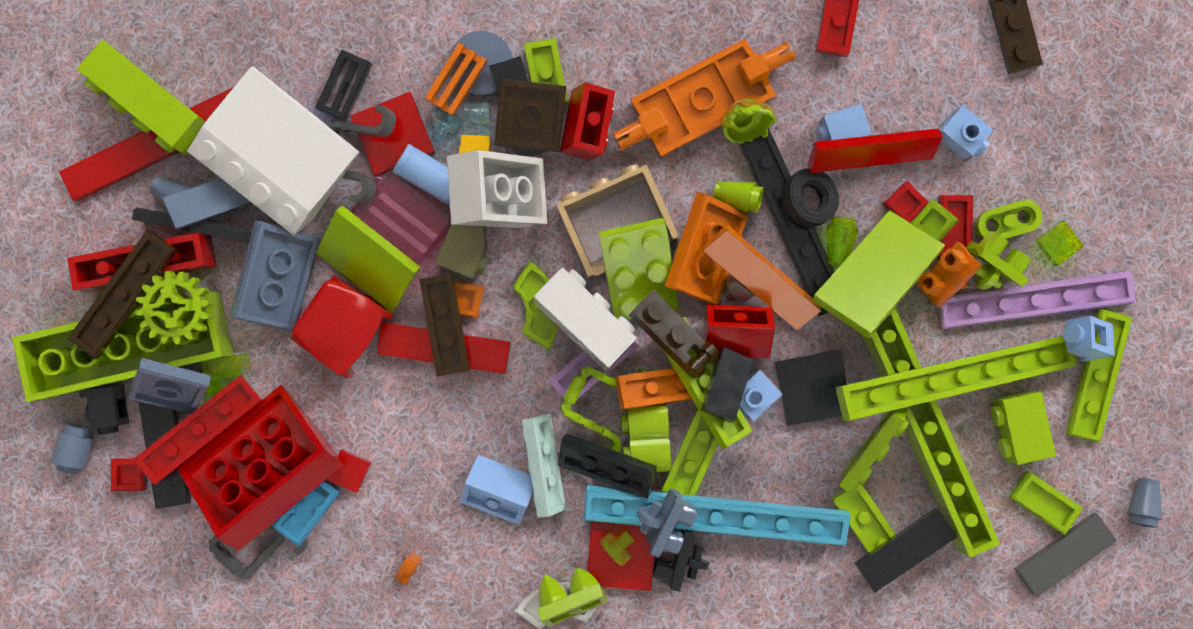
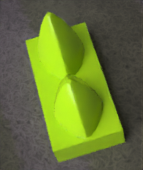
(558, 606)

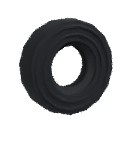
(796, 208)

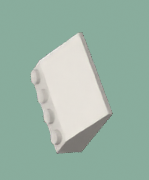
(273, 151)

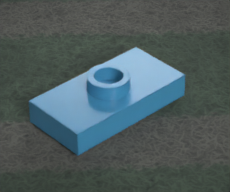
(306, 514)

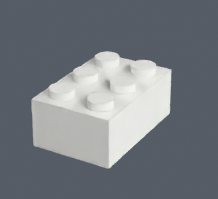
(496, 190)
(585, 318)

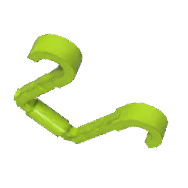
(573, 393)

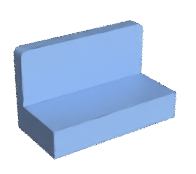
(497, 490)

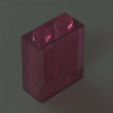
(404, 217)

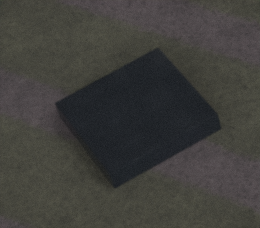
(810, 386)

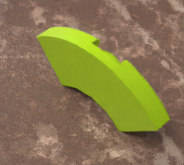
(537, 325)

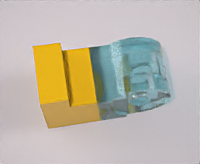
(476, 127)

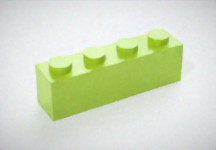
(141, 96)

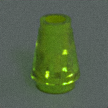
(840, 239)

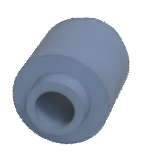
(72, 448)

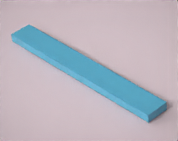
(727, 516)

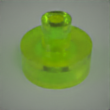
(617, 547)

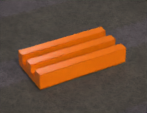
(444, 74)

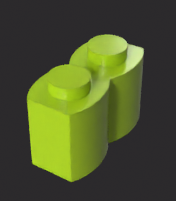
(648, 435)

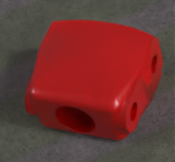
(339, 325)

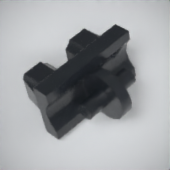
(674, 571)

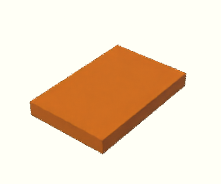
(692, 269)

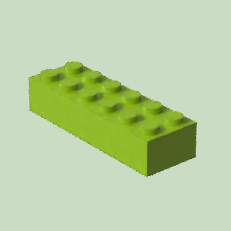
(56, 367)

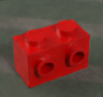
(587, 121)
(734, 329)

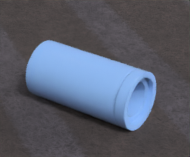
(424, 173)

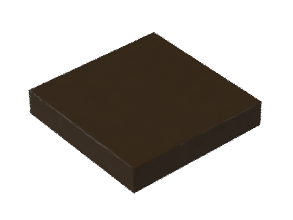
(530, 115)

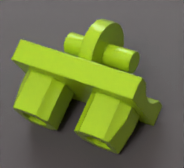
(1010, 268)

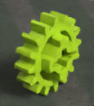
(178, 320)

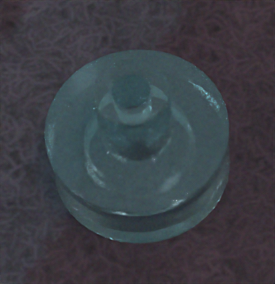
(442, 124)

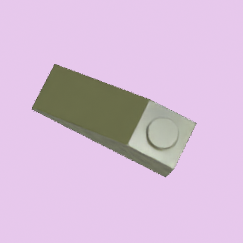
(465, 250)

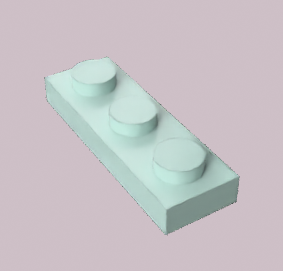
(543, 465)

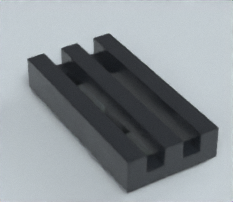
(355, 91)

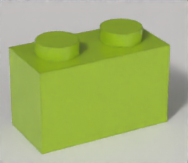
(1023, 427)

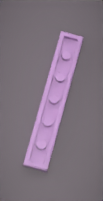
(1037, 300)

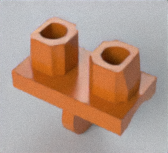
(949, 274)

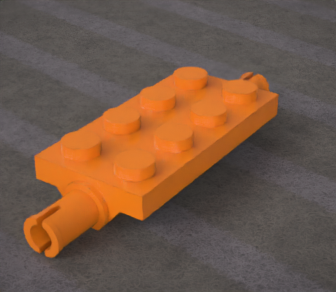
(698, 97)

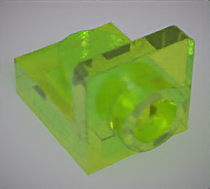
(227, 366)

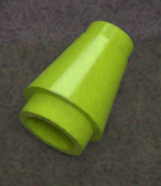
(740, 195)

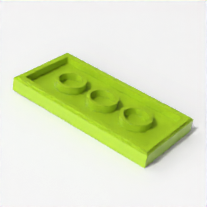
(878, 274)

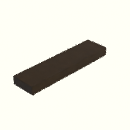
(119, 296)

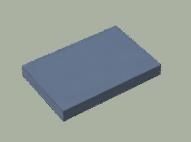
(274, 276)

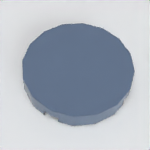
(491, 48)

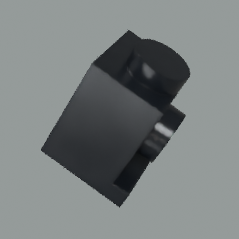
(106, 408)

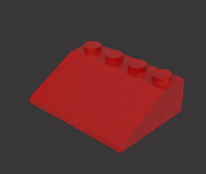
(258, 468)

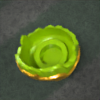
(747, 120)

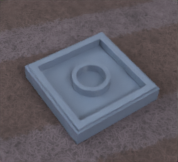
(168, 386)

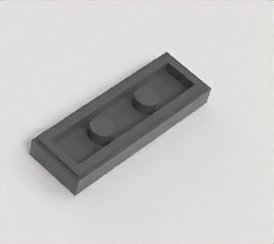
(1065, 554)

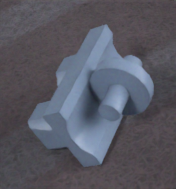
(661, 519)

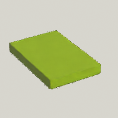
(367, 259)

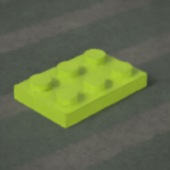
(635, 264)

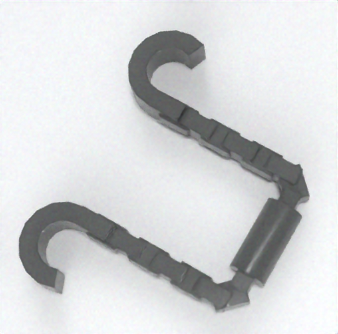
(382, 130)
(235, 566)

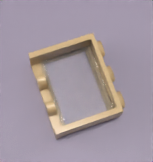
(611, 205)

